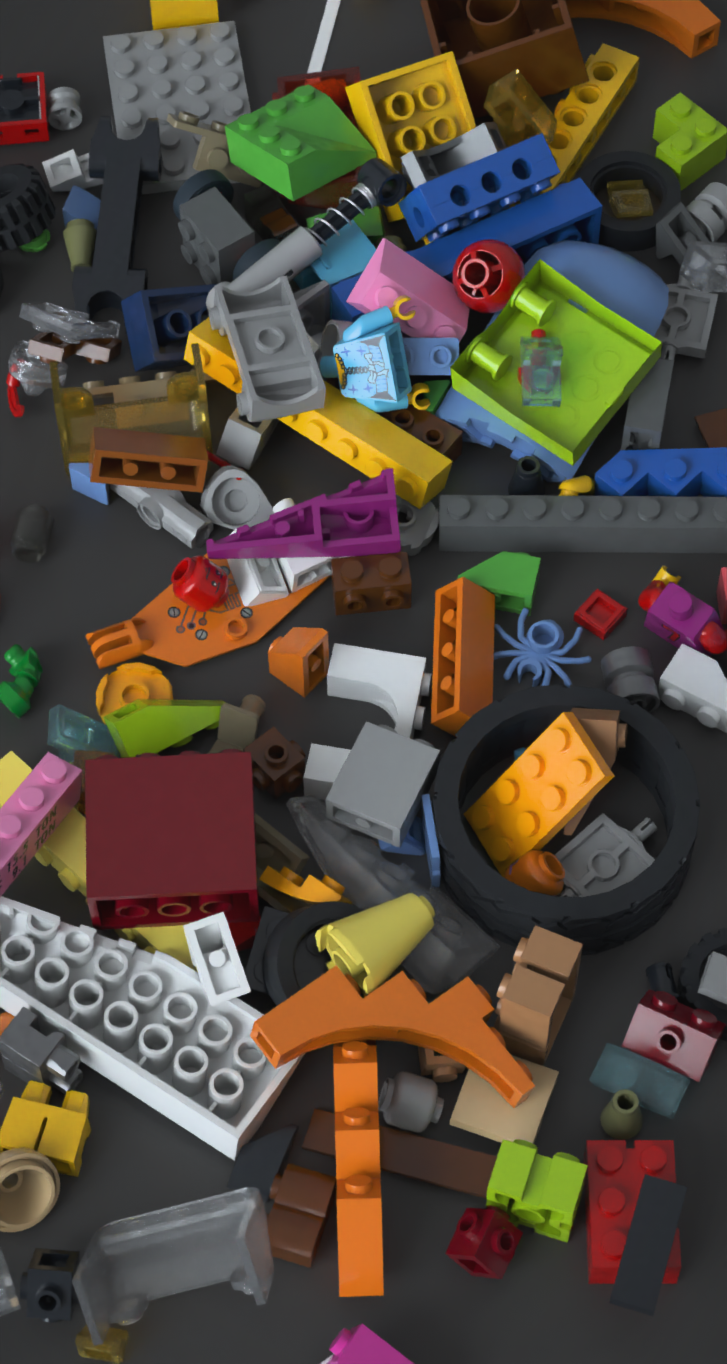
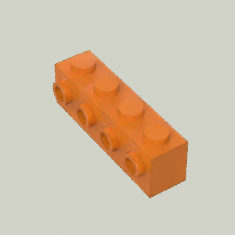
(462, 653)

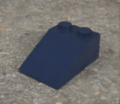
(160, 324)

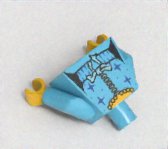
(374, 362)

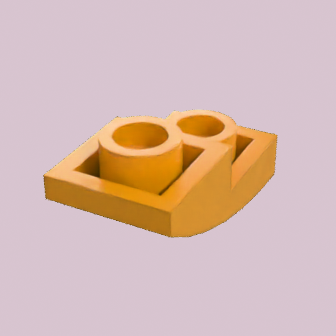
(312, 890)

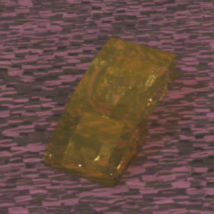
(629, 199)

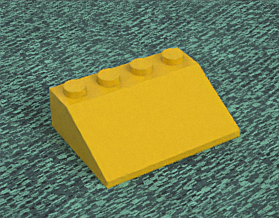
(411, 111)

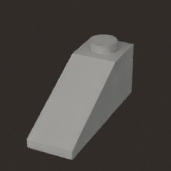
(244, 440)

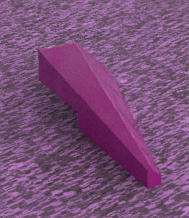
(340, 525)

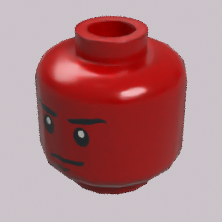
(200, 583)

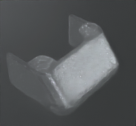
(174, 1253)

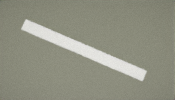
(324, 36)

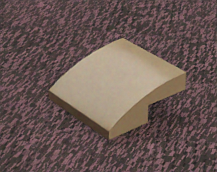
(488, 1114)

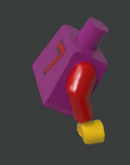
(681, 616)

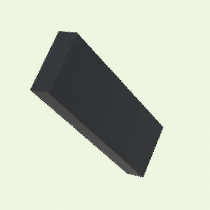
(648, 1245)

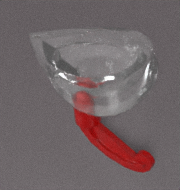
(29, 372)

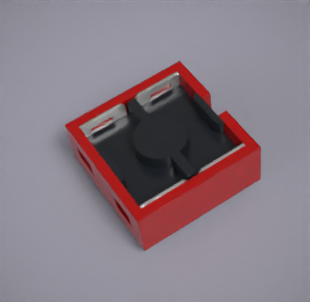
(23, 109)

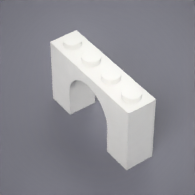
(376, 677)

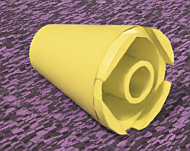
(376, 939)

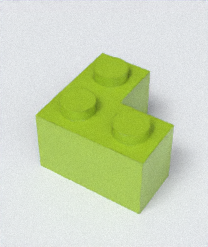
(688, 139)

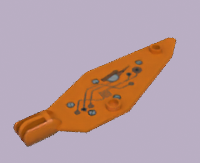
(186, 637)

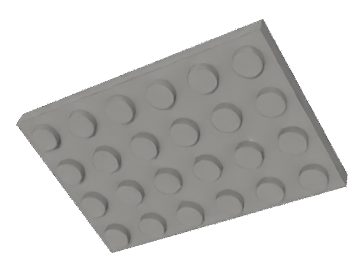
(173, 72)

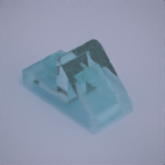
(541, 371)
(75, 731)

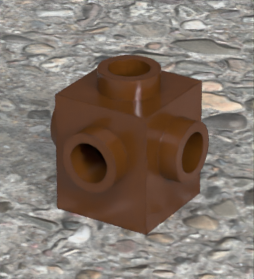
(276, 763)

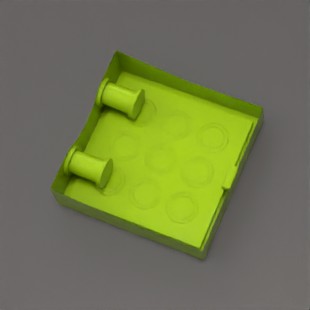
(599, 365)

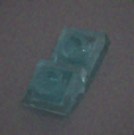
(654, 1084)

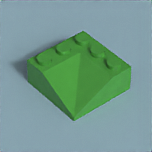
(297, 143)

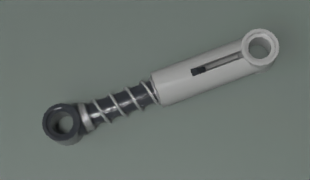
(376, 186)

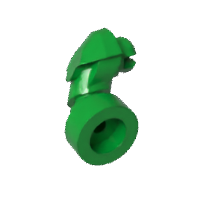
(27, 673)

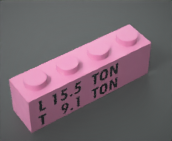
(35, 813)

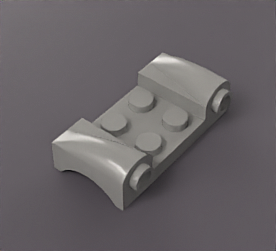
(269, 350)

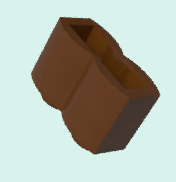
(299, 1213)

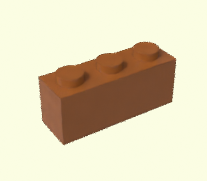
(147, 459)

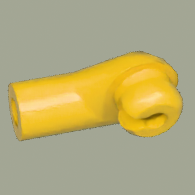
(572, 487)

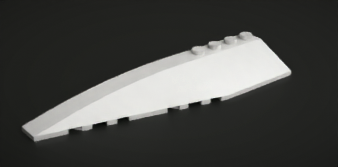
(141, 1024)

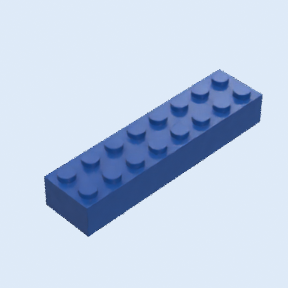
(557, 215)

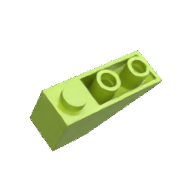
(160, 723)

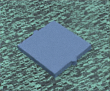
(430, 839)

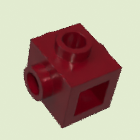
(484, 1242)

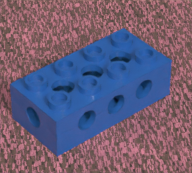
(479, 189)

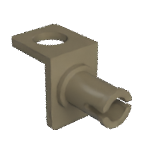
(238, 724)

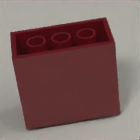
(170, 839)

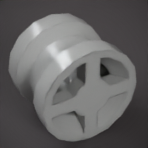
(64, 108)

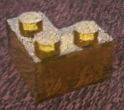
(519, 110)

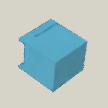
(341, 259)

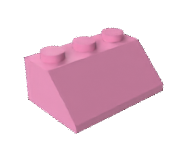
(434, 299)

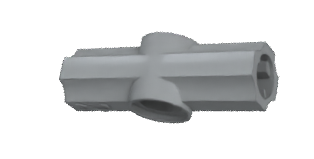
(168, 510)

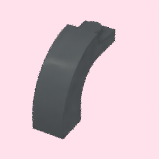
(428, 164)

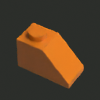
(300, 658)

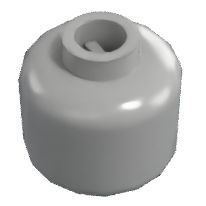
(410, 1102)

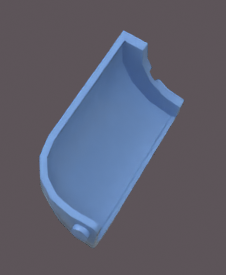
(610, 279)

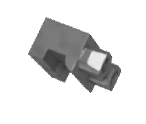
(39, 1057)

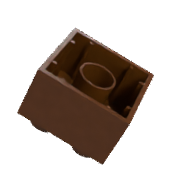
(504, 36)

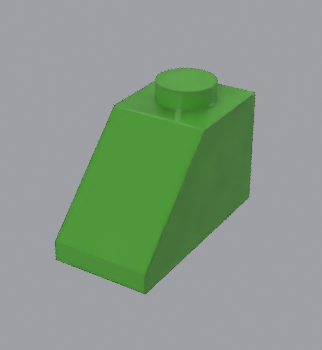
(510, 578)

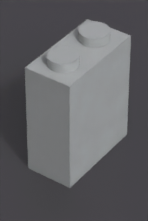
(382, 783)

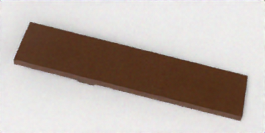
(413, 1156)

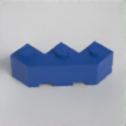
(664, 473)

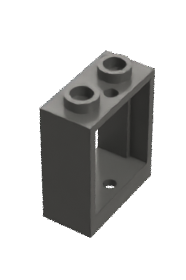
(648, 408)

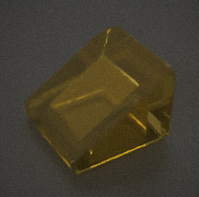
(111, 1350)

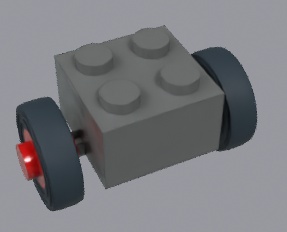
(213, 230)

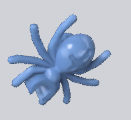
(539, 650)

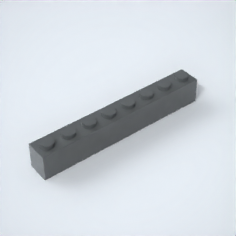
(583, 524)

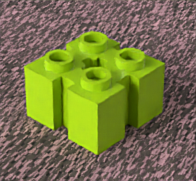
(537, 1188)

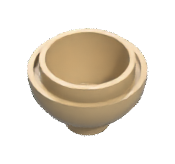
(28, 1191)

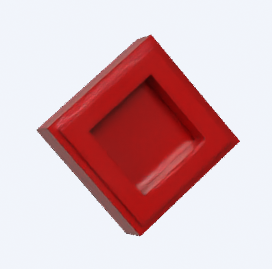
(600, 614)

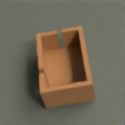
(537, 993)

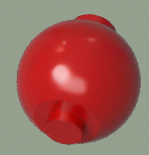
(487, 275)

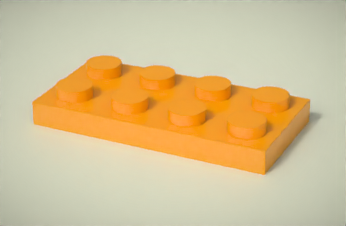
(539, 792)

